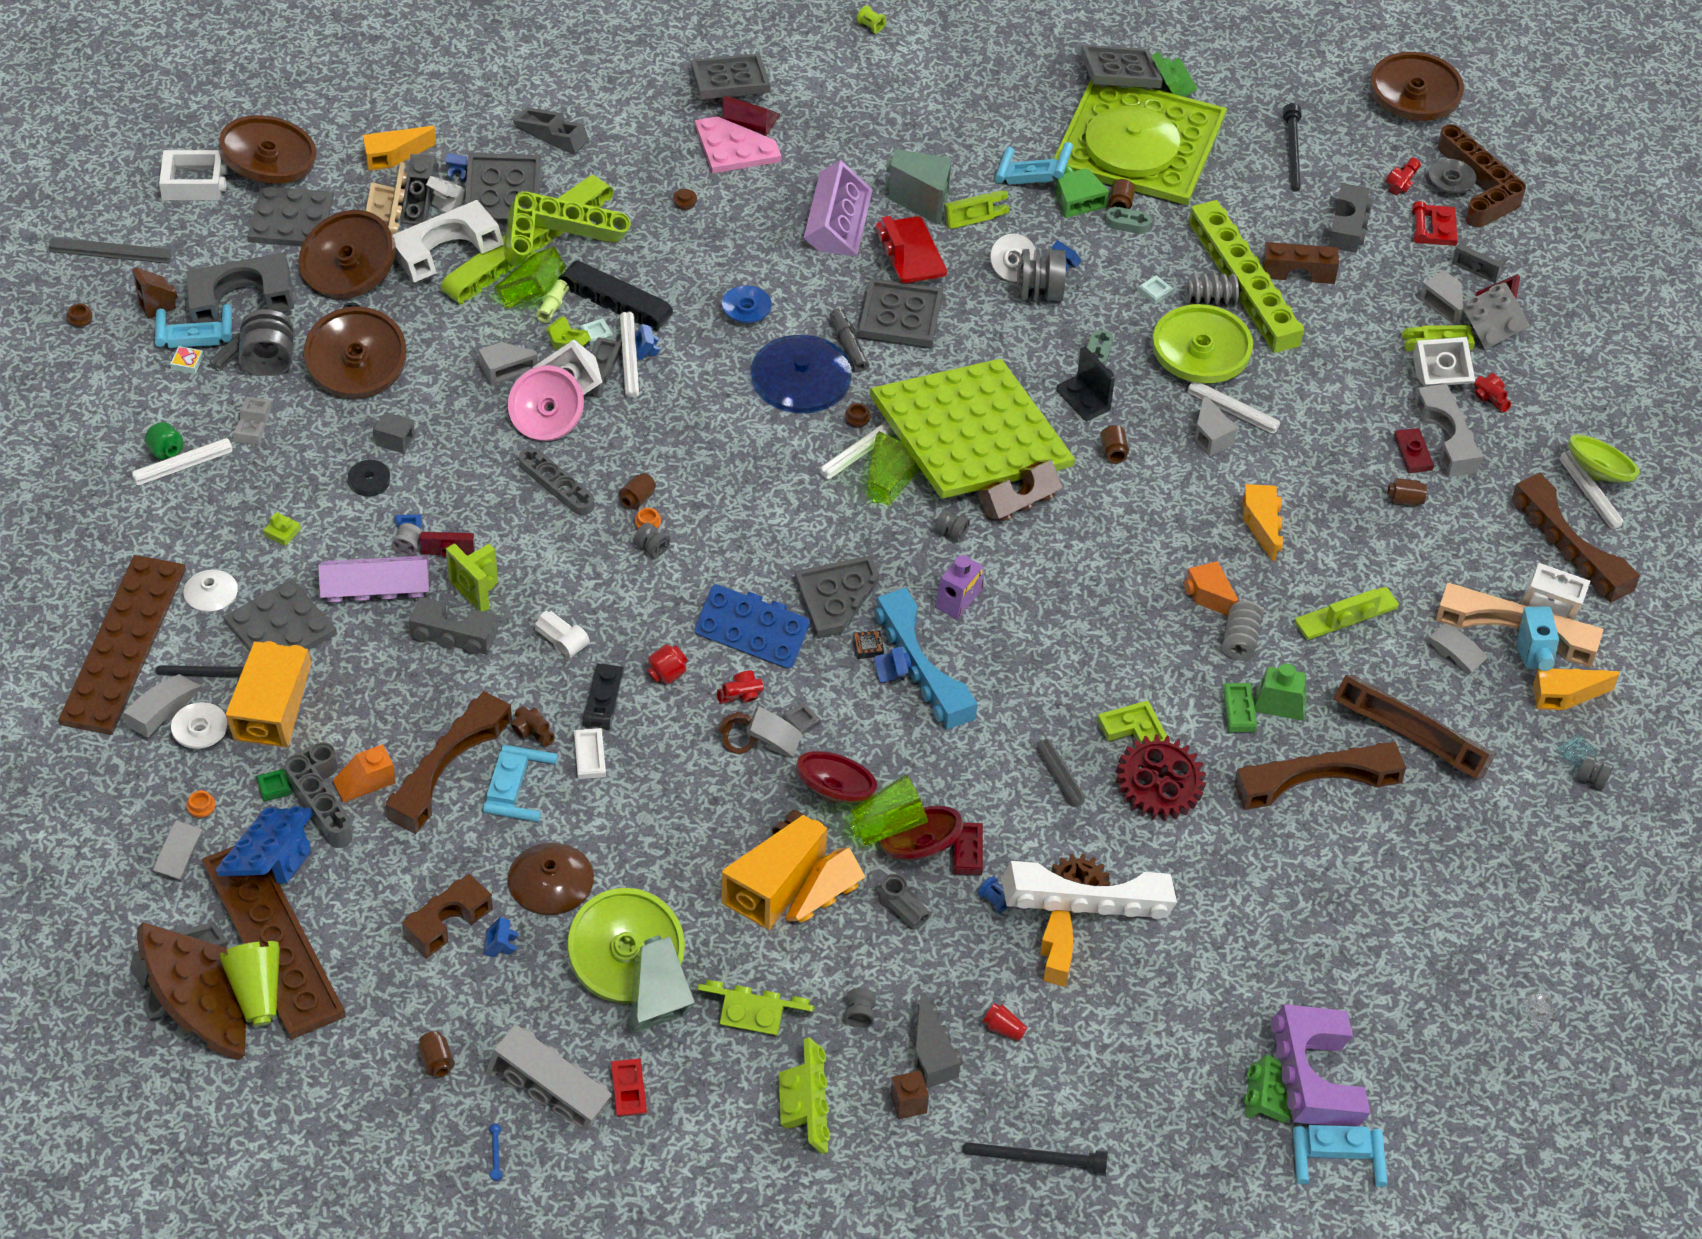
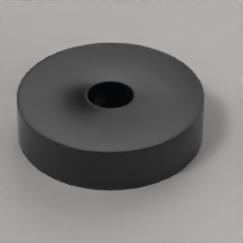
(369, 487)

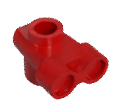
(1399, 179)
(1492, 390)
(744, 687)

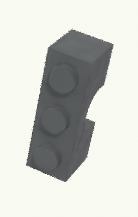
(1350, 218)
(472, 634)

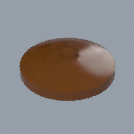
(1416, 86)
(267, 149)
(347, 254)
(355, 352)

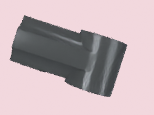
(903, 902)

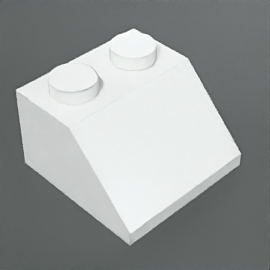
(1443, 362)

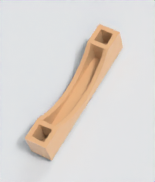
(1468, 608)

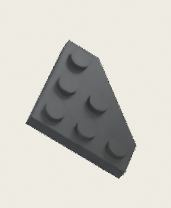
(836, 592)

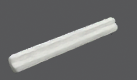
(629, 354)
(1235, 407)
(853, 452)
(182, 461)
(1592, 491)

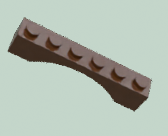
(1608, 573)
(480, 723)
(1419, 727)
(1372, 765)

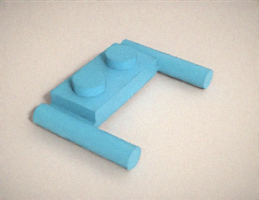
(1032, 171)
(193, 334)
(508, 780)
(1339, 1142)

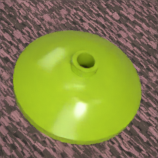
(1602, 460)

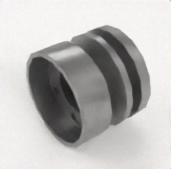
(1042, 275)
(266, 343)

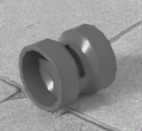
(952, 525)
(649, 538)
(1601, 774)
(860, 1005)

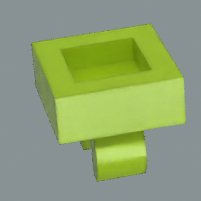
(281, 529)

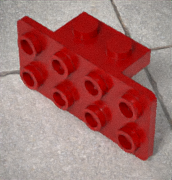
(910, 249)

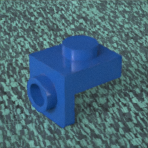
(892, 665)

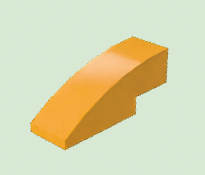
(1058, 947)

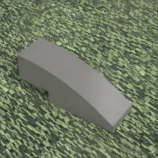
(160, 704)

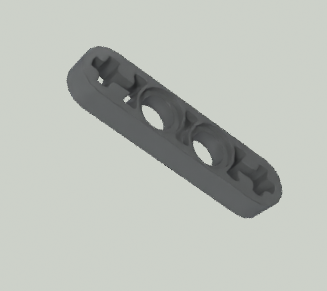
(553, 483)

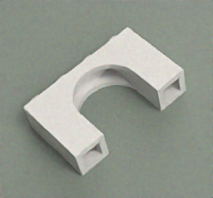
(465, 222)

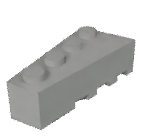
(548, 1077)

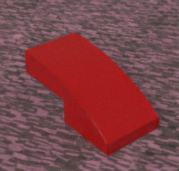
(628, 1087)

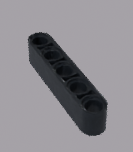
(616, 295)

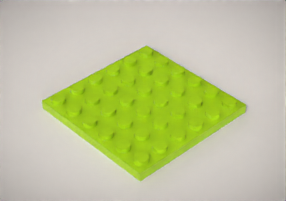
(1195, 121)
(969, 426)

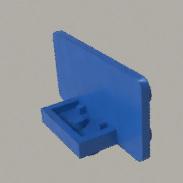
(753, 625)
(272, 842)

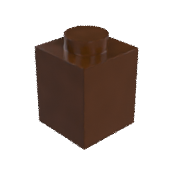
(909, 1094)

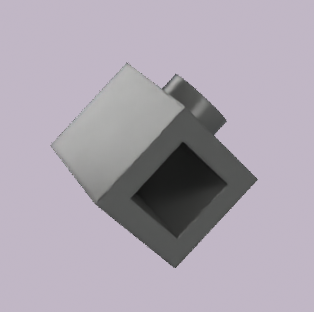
(394, 432)

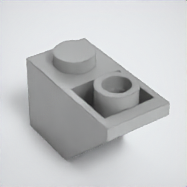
(1214, 429)

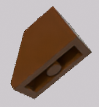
(153, 292)

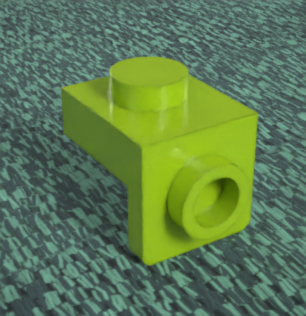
(561, 334)

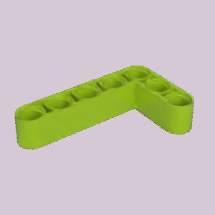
(557, 220)

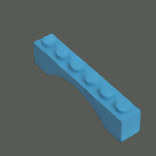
(949, 698)

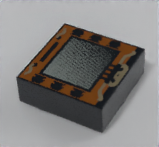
(868, 644)

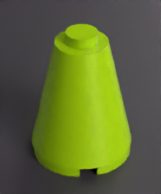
(254, 979)

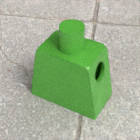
(1080, 192)
(1282, 692)

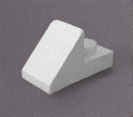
(447, 194)

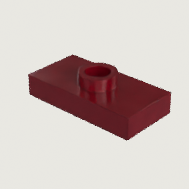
(1413, 450)
(436, 542)
(969, 850)

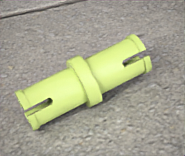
(552, 301)

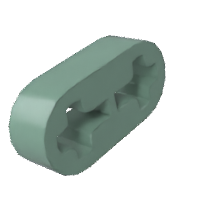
(1128, 220)
(1104, 350)

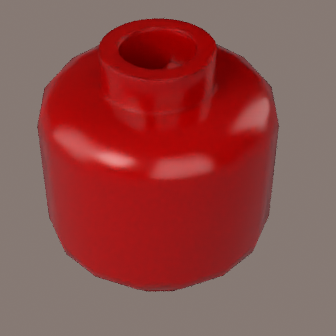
(667, 664)

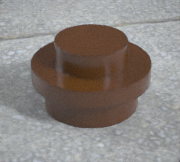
(685, 199)
(79, 315)
(857, 415)

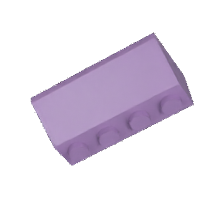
(838, 211)
(374, 577)

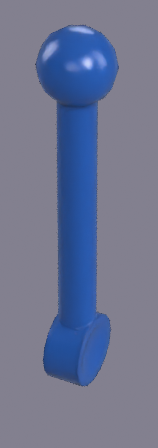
(496, 1173)

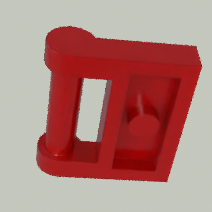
(1442, 224)

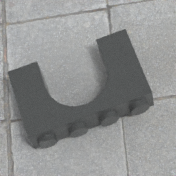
(211, 283)

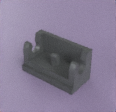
(1478, 262)

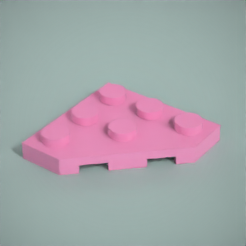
(733, 146)

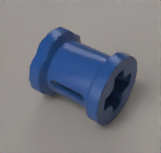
(993, 893)

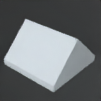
(577, 362)

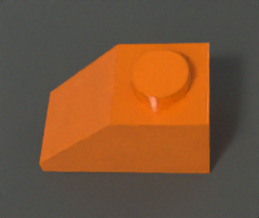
(1210, 587)
(365, 774)

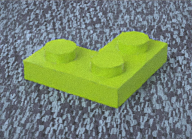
(1131, 720)

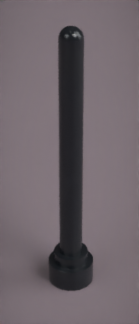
(1292, 115)
(199, 671)
(1094, 1161)

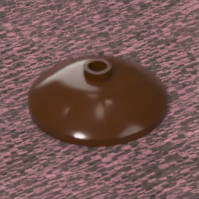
(554, 889)

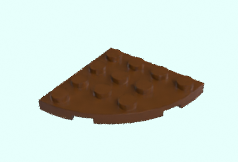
(194, 987)

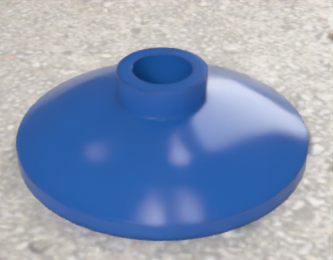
(746, 304)

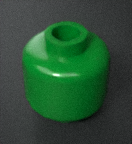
(163, 440)

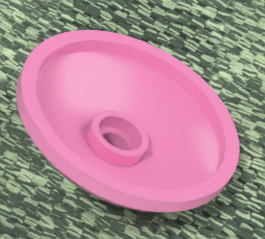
(534, 393)

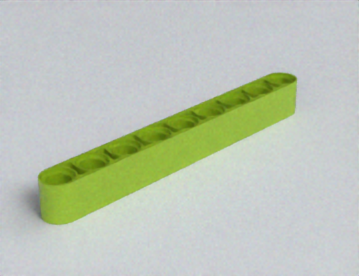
(487, 267)

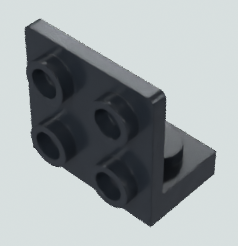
(1091, 389)

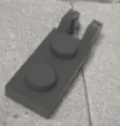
(606, 354)

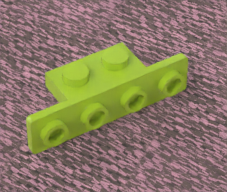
(1346, 612)
(753, 1011)
(804, 1096)

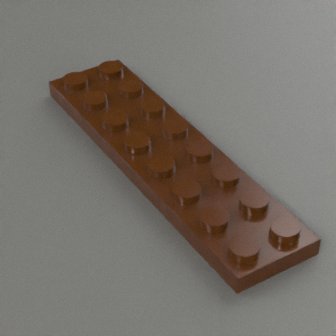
(122, 645)
(263, 915)

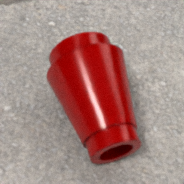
(1004, 1022)

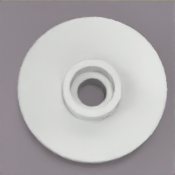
(1009, 246)
(213, 597)
(196, 717)

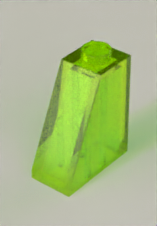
(531, 278)
(889, 469)
(888, 812)

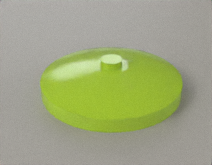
(1132, 141)
(1202, 343)
(610, 935)

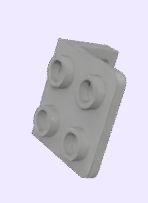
(1495, 315)

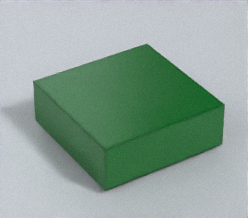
(273, 785)

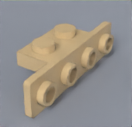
(385, 199)

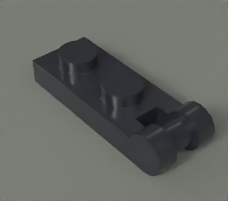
(603, 695)

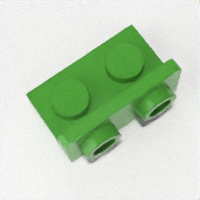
(1175, 75)
(1266, 1090)

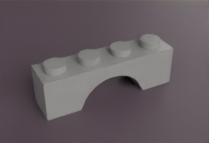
(1439, 407)

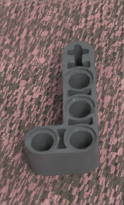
(306, 779)

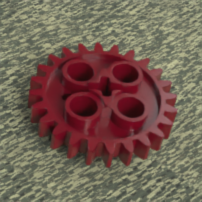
(1151, 796)

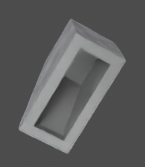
(1444, 296)
(506, 362)

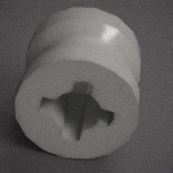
(407, 539)

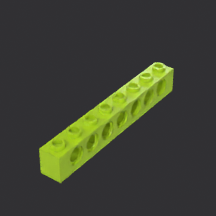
(1256, 290)

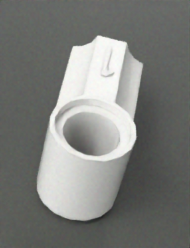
(566, 639)

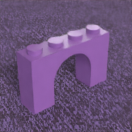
(1310, 1096)

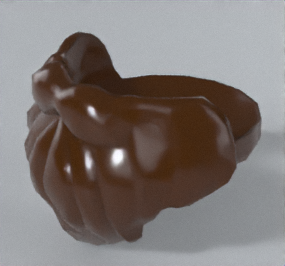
(726, 725)

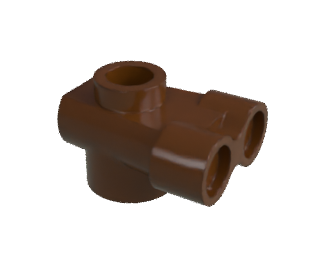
(532, 722)

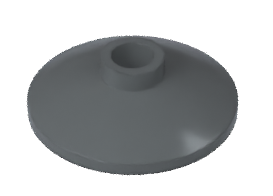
(1452, 176)

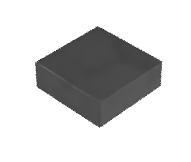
(802, 718)

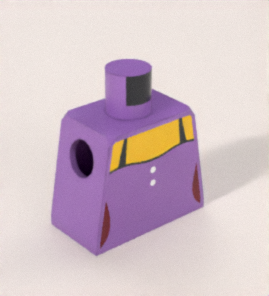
(965, 579)

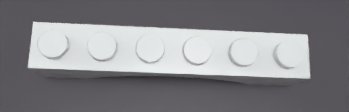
(1036, 887)

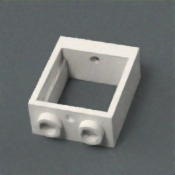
(192, 188)
(1567, 595)

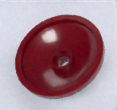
(835, 777)
(926, 839)

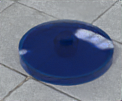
(801, 373)

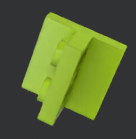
(473, 573)

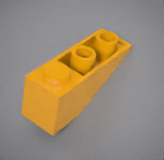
(392, 147)
(1262, 518)
(1569, 687)
(828, 878)

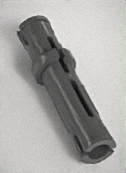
(846, 333)

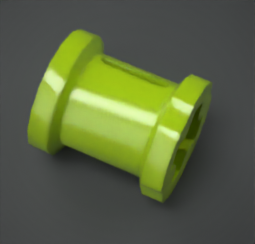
(871, 19)

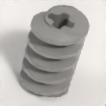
(1212, 288)
(1242, 630)

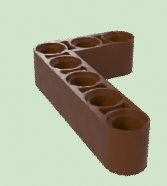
(1502, 187)

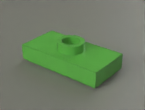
(1239, 707)

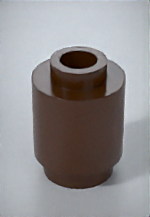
(1122, 194)
(1114, 444)
(637, 491)
(1407, 492)
(435, 1054)

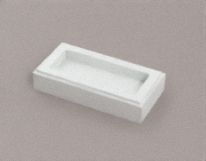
(589, 753)

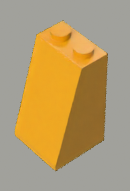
(269, 694)
(773, 873)

